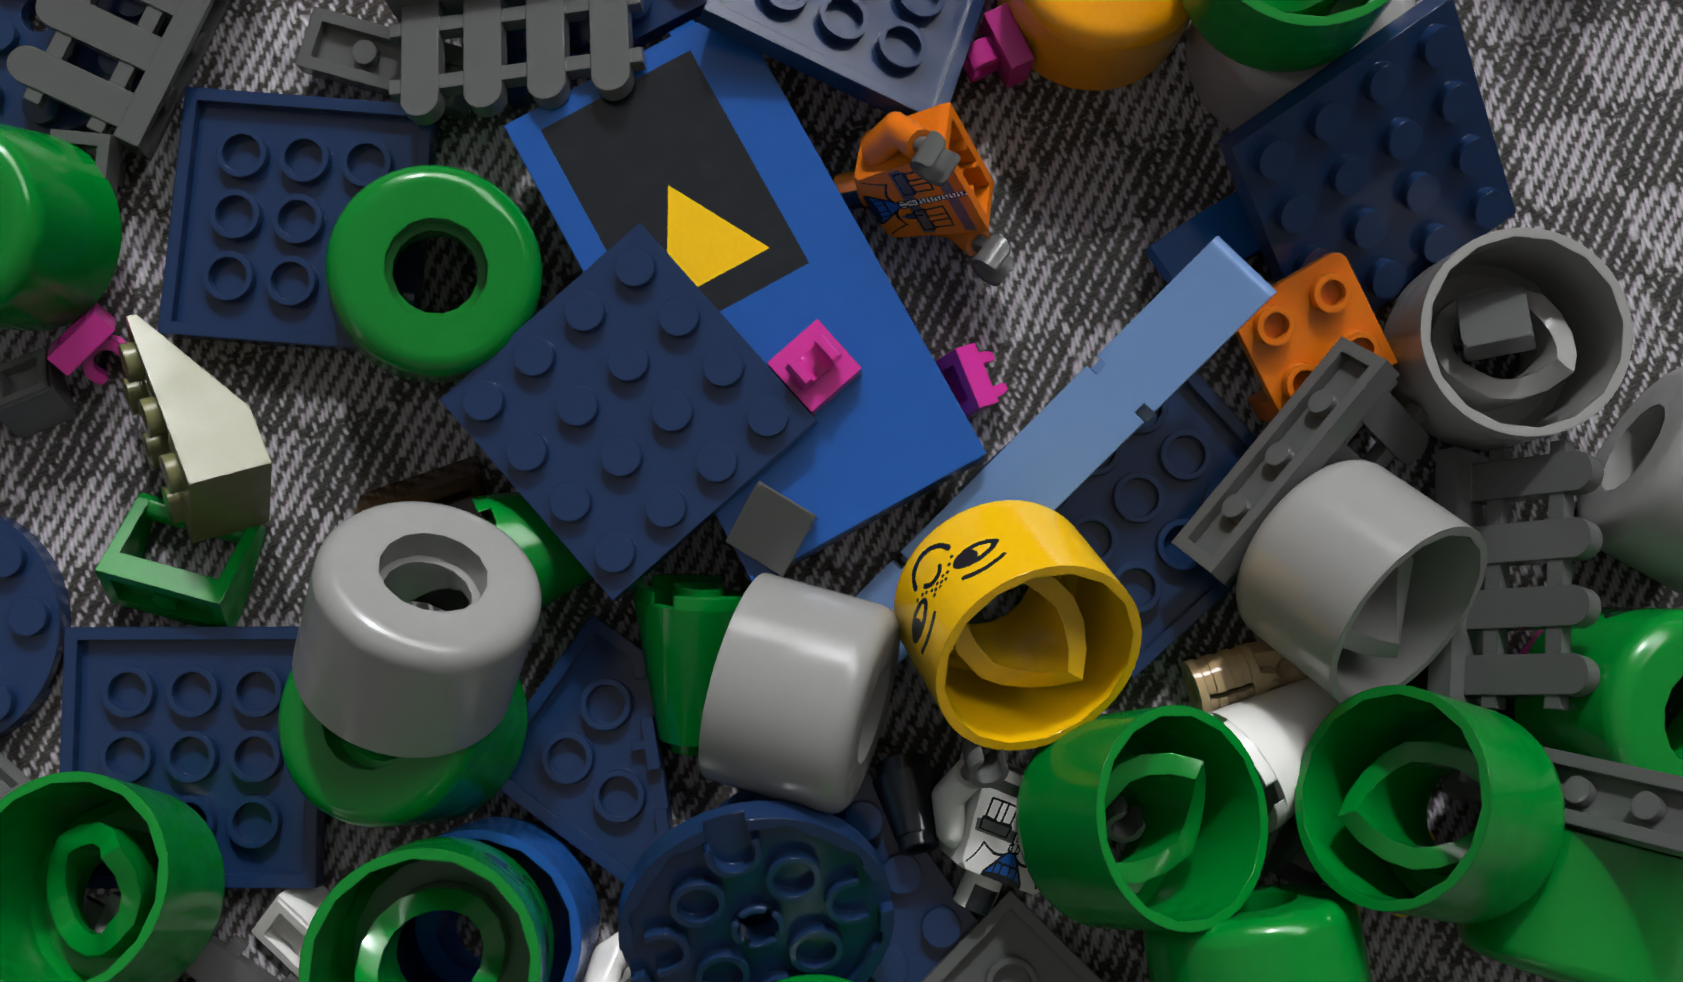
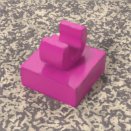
(999, 49)
(83, 341)
(815, 367)
(969, 380)

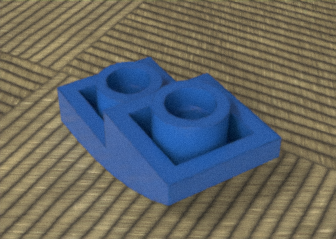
(1186, 241)

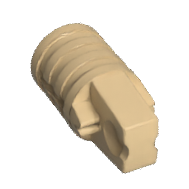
(1236, 675)

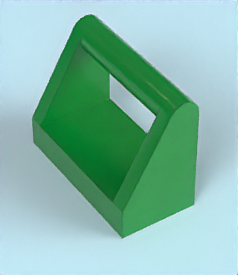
(171, 590)

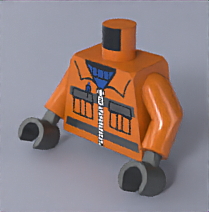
(926, 181)

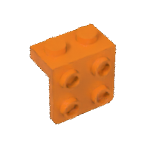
(1302, 326)

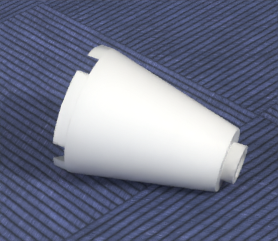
(1275, 734)

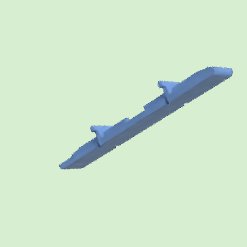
(1103, 410)

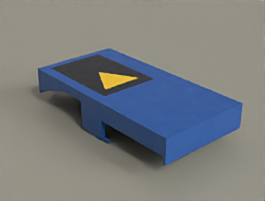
(754, 219)

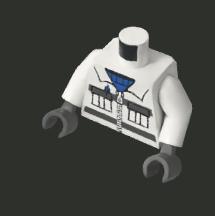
(978, 825)

